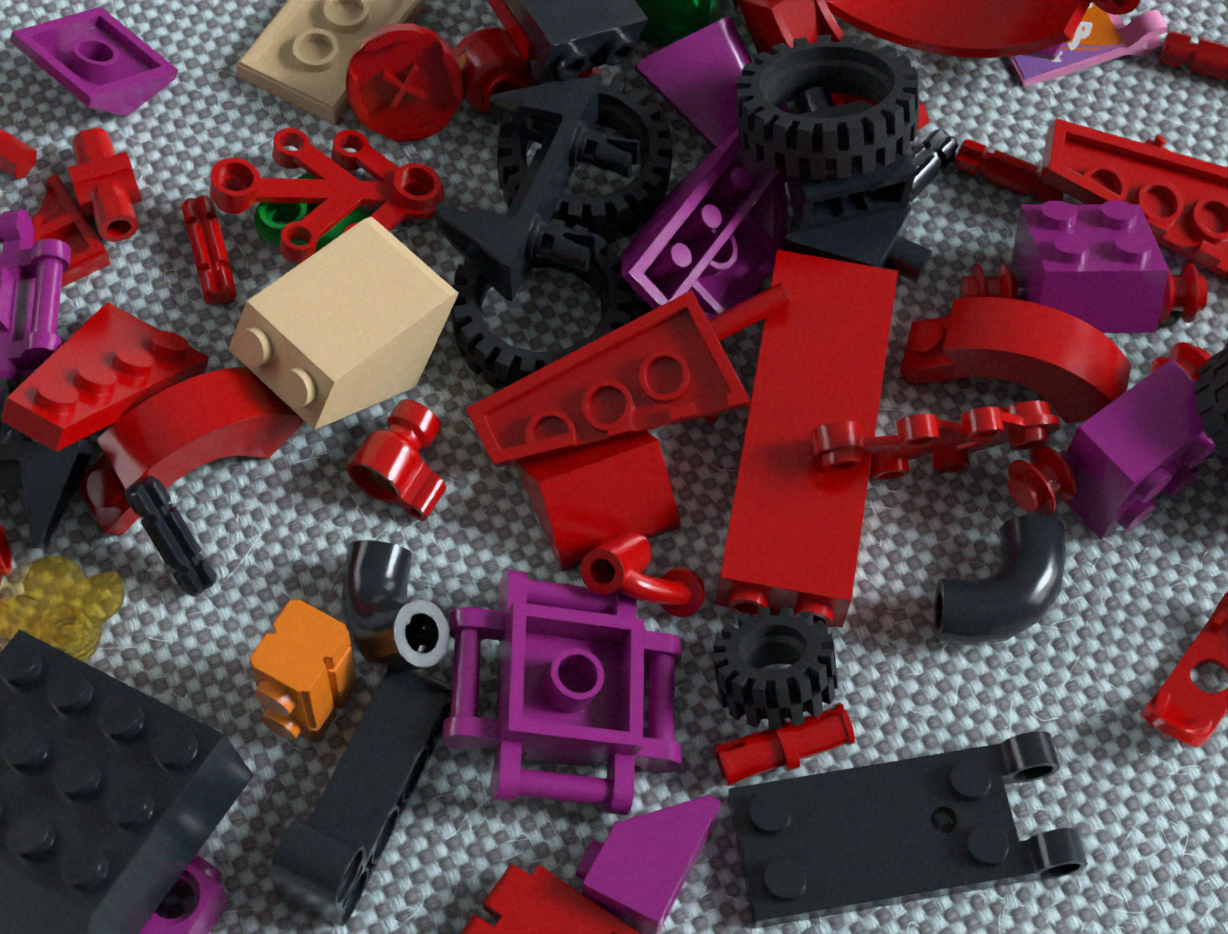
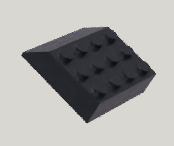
(98, 794)

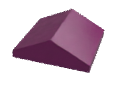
(97, 60)

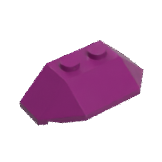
(712, 233)

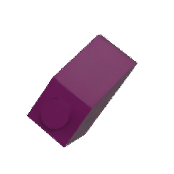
(647, 862)

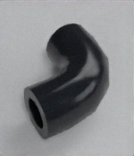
(1012, 596)
(377, 613)

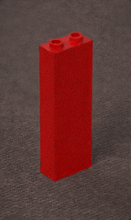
(817, 364)

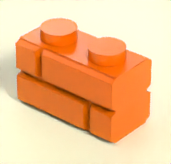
(303, 672)

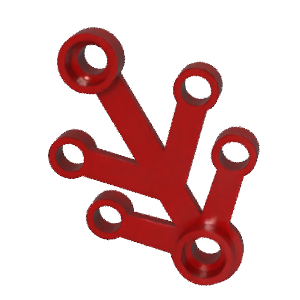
(401, 191)
(947, 442)

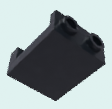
(578, 33)

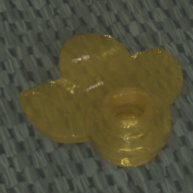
(63, 606)

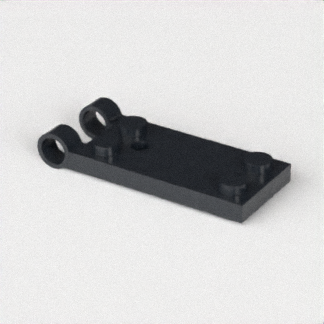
(869, 838)

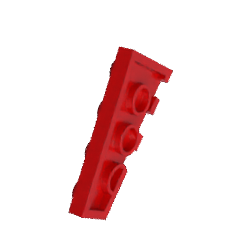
(1178, 193)
(99, 378)
(622, 384)

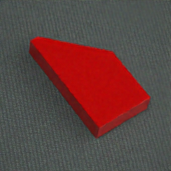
(62, 220)

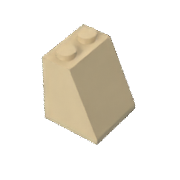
(345, 325)

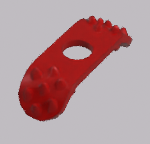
(1182, 708)

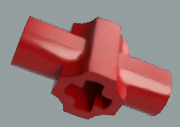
(105, 184)

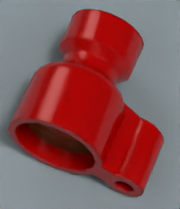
(390, 463)

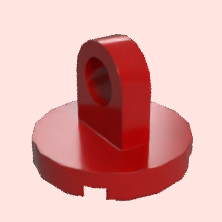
(404, 82)

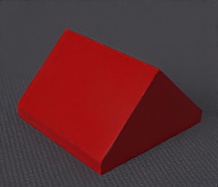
(598, 493)

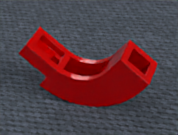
(1021, 343)
(181, 430)

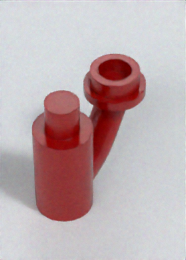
(619, 567)

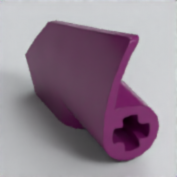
(701, 78)

